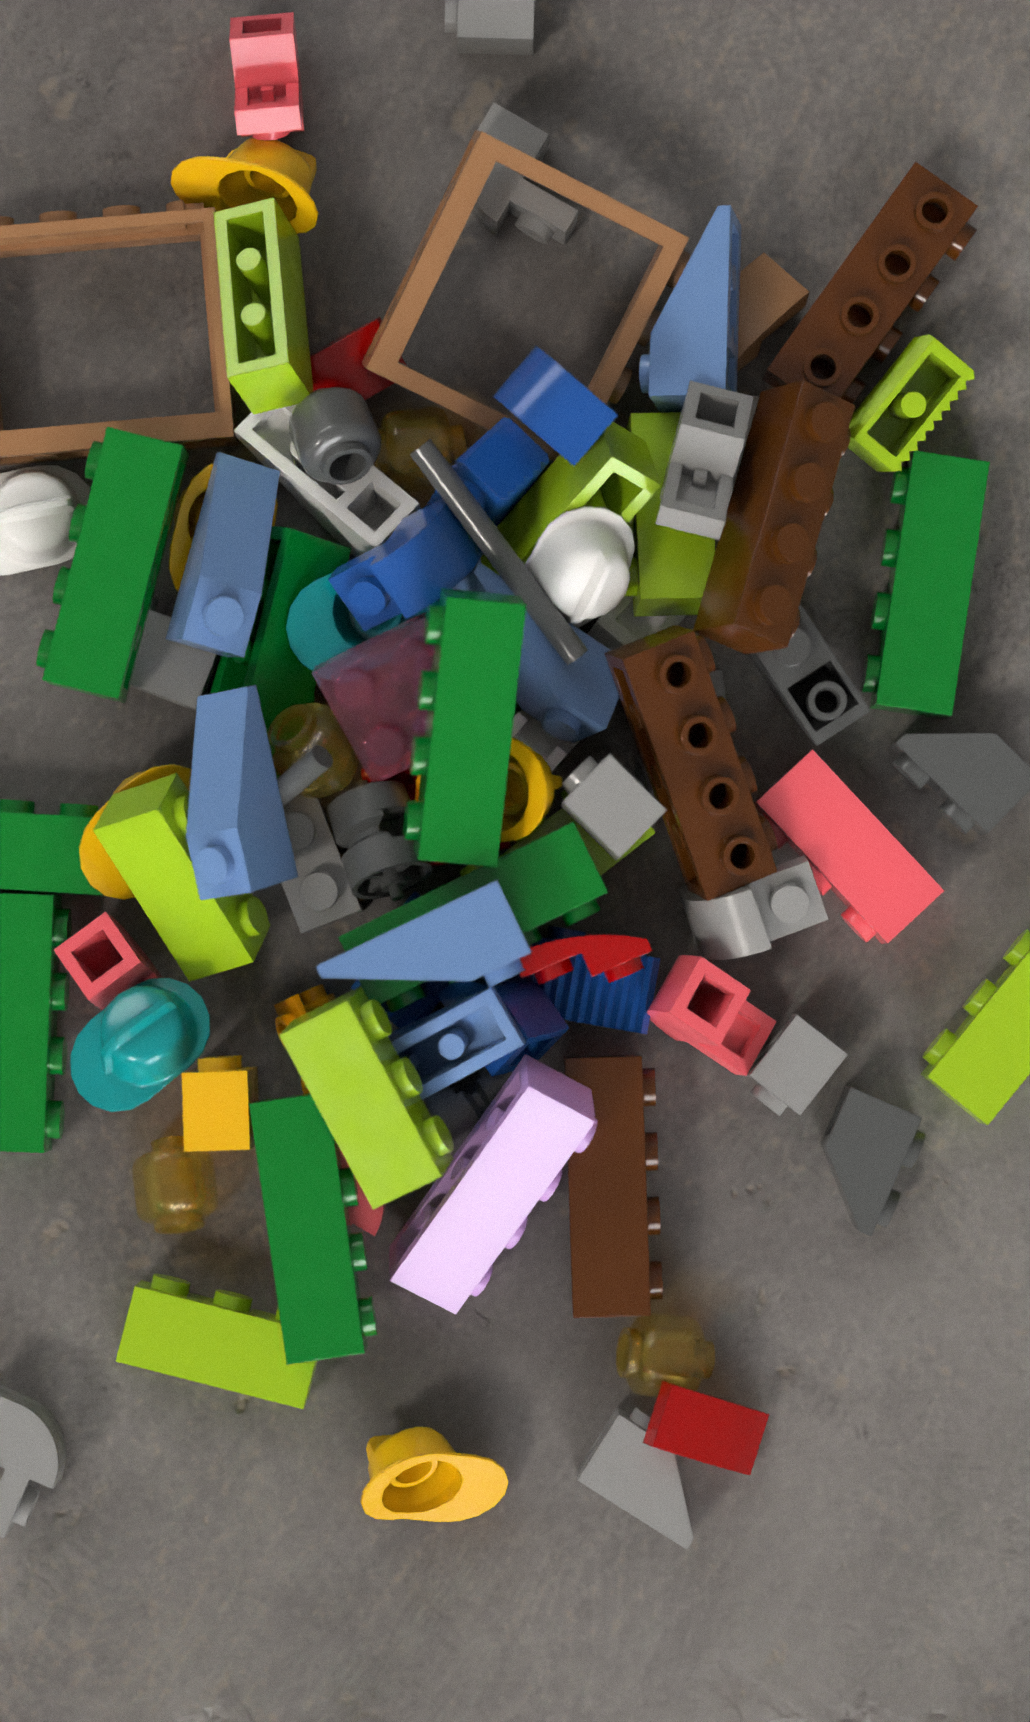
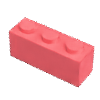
(847, 850)

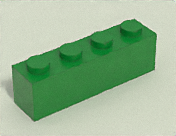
(114, 564)
(927, 585)
(269, 662)
(467, 726)
(43, 849)
(538, 881)
(29, 1004)
(310, 1232)

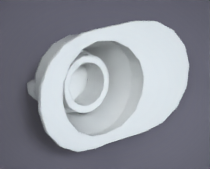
(37, 516)
(584, 562)

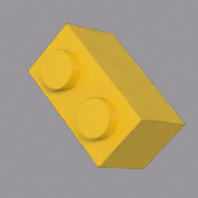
(218, 1104)

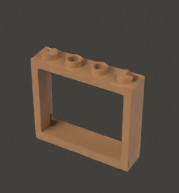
(122, 228)
(439, 241)

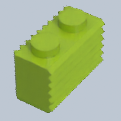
(907, 403)

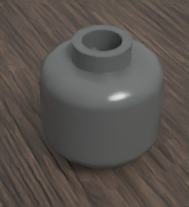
(335, 435)

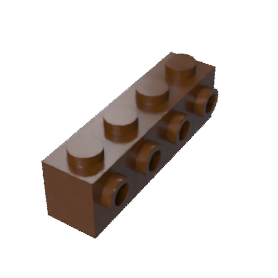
(875, 286)
(775, 518)
(693, 761)
(609, 1192)

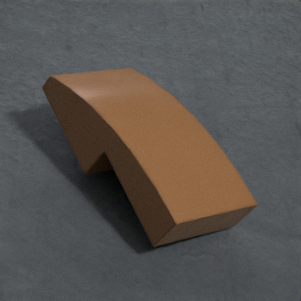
(765, 303)

